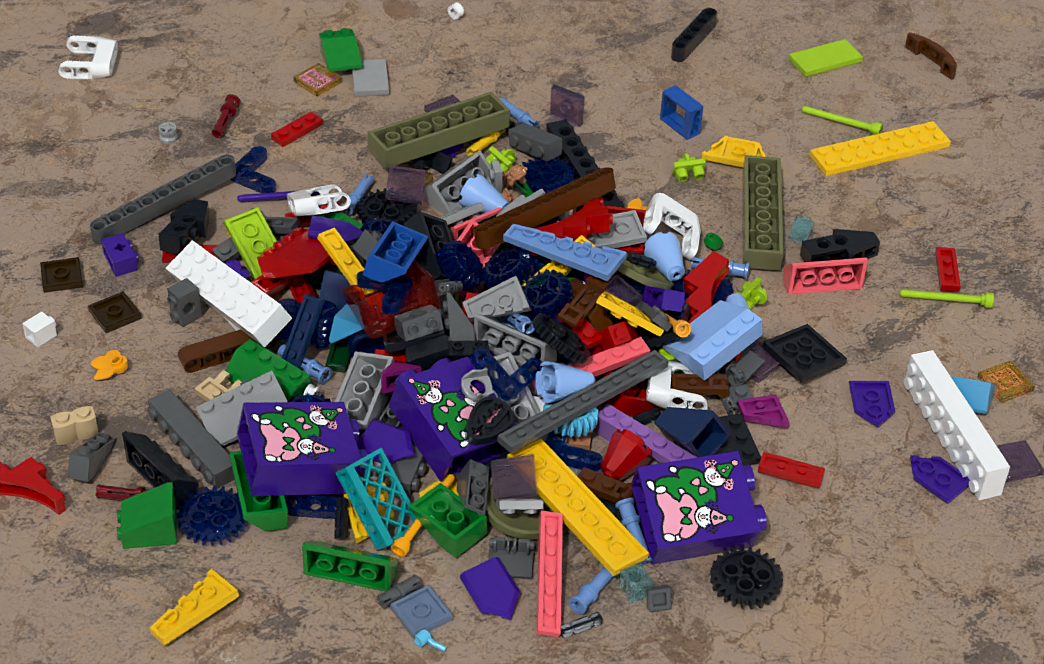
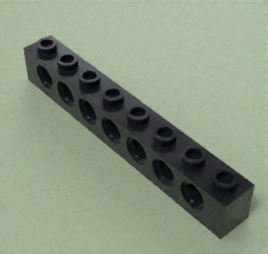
(578, 157)

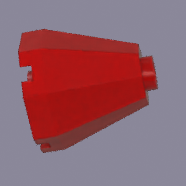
(625, 455)

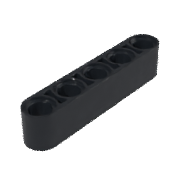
(693, 34)

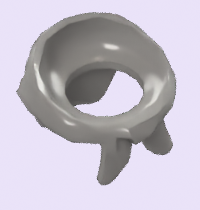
(480, 375)

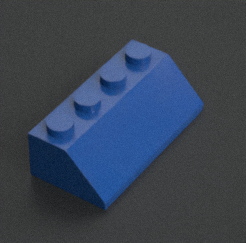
(394, 253)

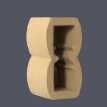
(74, 425)

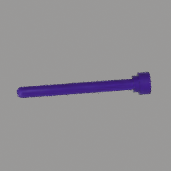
(268, 196)

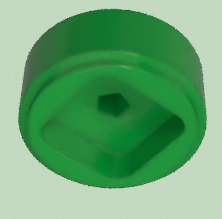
(713, 241)

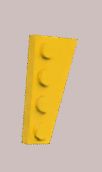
(199, 604)

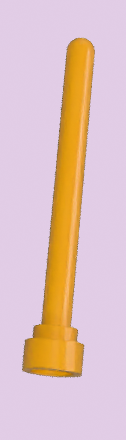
(680, 327)
(402, 545)

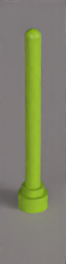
(874, 128)
(985, 299)

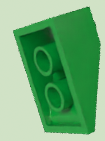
(340, 50)
(448, 520)

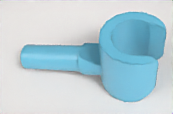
(424, 637)

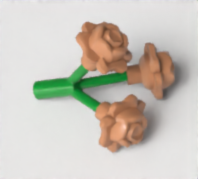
(509, 179)

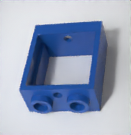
(691, 124)

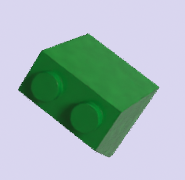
(148, 518)

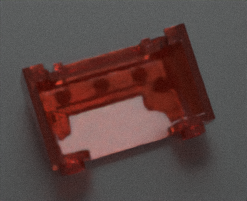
(368, 307)

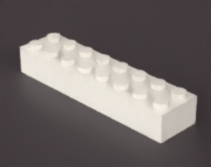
(230, 294)
(956, 425)

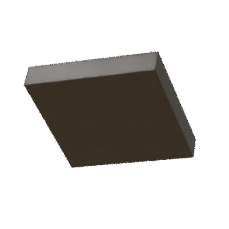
(61, 274)
(114, 312)

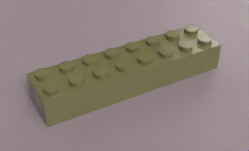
(438, 129)
(762, 212)

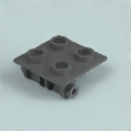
(443, 287)
(742, 369)
(515, 555)

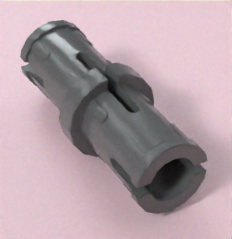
(399, 591)

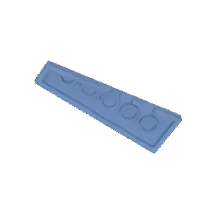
(583, 257)

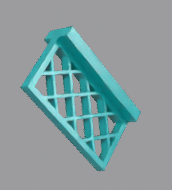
(366, 505)

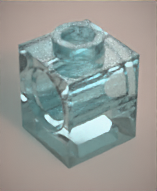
(634, 583)

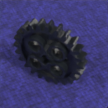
(377, 205)
(561, 338)
(746, 577)

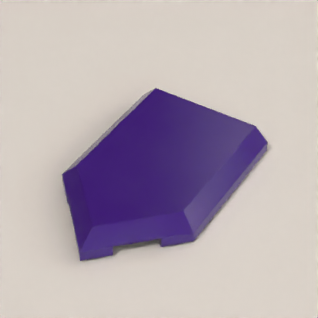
(344, 228)
(872, 400)
(393, 440)
(938, 477)
(491, 588)

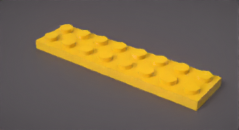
(879, 148)
(583, 511)

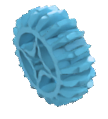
(580, 425)

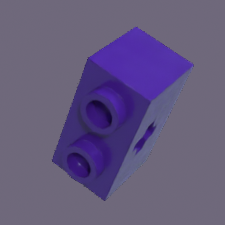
(120, 254)
(664, 298)

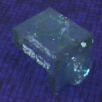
(801, 228)

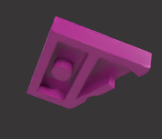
(764, 410)

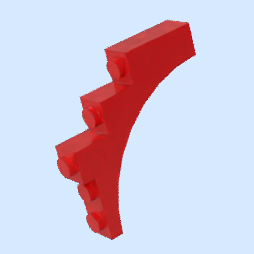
(589, 220)
(703, 283)
(30, 482)

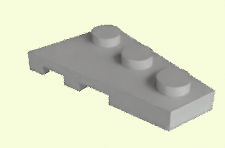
(498, 301)

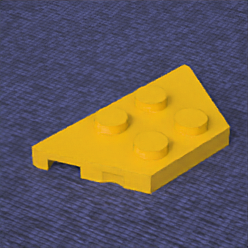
(732, 151)
(623, 309)
(357, 527)

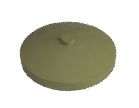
(643, 276)
(515, 524)

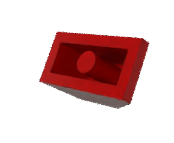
(617, 335)

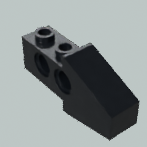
(185, 225)
(840, 246)
(433, 350)

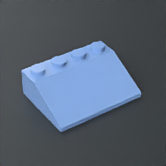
(716, 338)

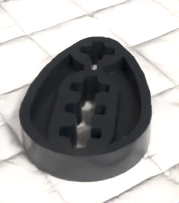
(479, 415)

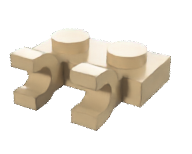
(215, 387)

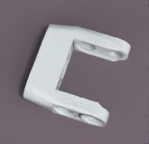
(103, 60)
(303, 204)
(677, 217)
(661, 394)

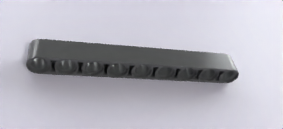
(163, 198)

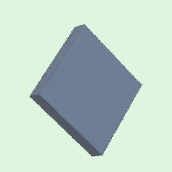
(421, 611)

